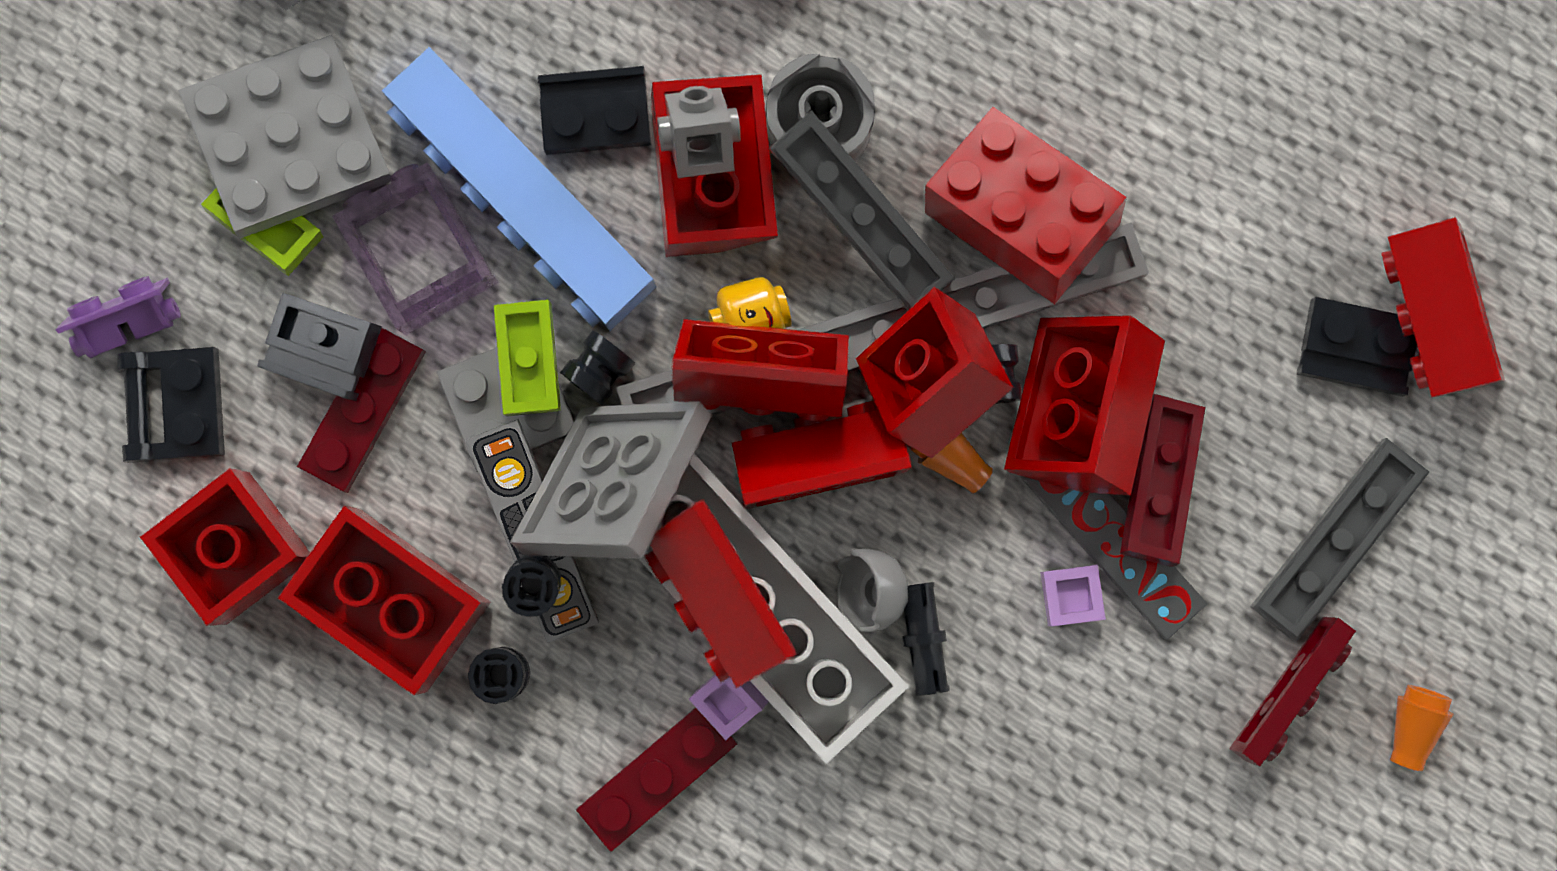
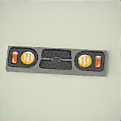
(511, 483)

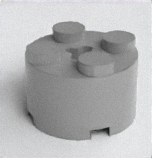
(824, 86)

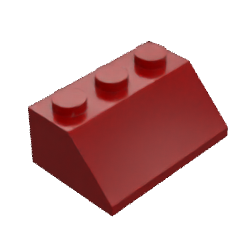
(726, 207)
(1442, 309)
(761, 369)
(1086, 403)
(817, 456)
(718, 596)

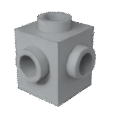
(699, 131)

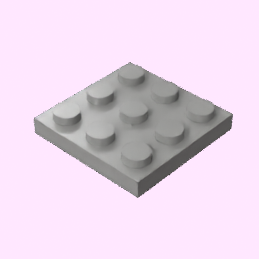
(284, 136)
(612, 480)

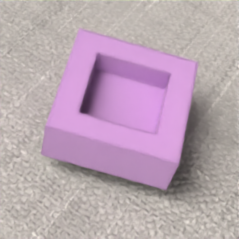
(1072, 595)
(726, 705)

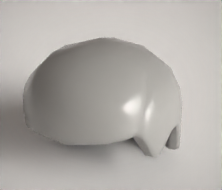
(880, 587)

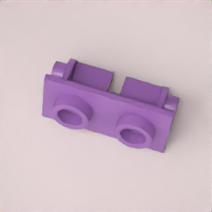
(98, 323)

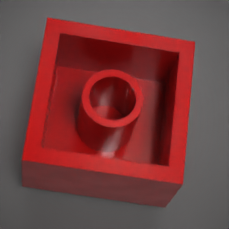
(933, 373)
(226, 547)

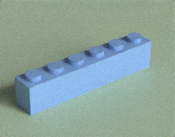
(519, 189)

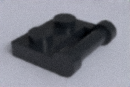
(188, 403)

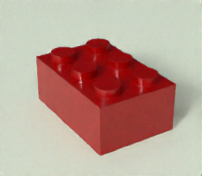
(1024, 204)
(384, 600)

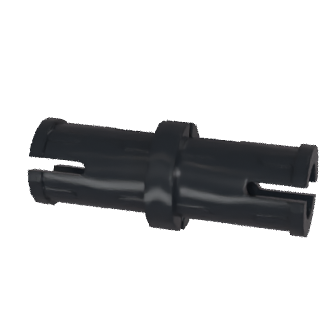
(925, 640)

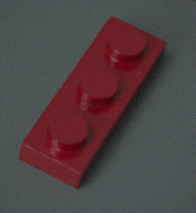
(354, 426)
(1163, 482)
(1294, 691)
(654, 779)

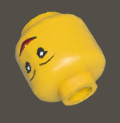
(752, 304)

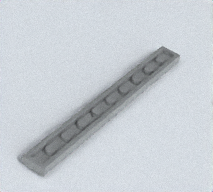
(989, 294)

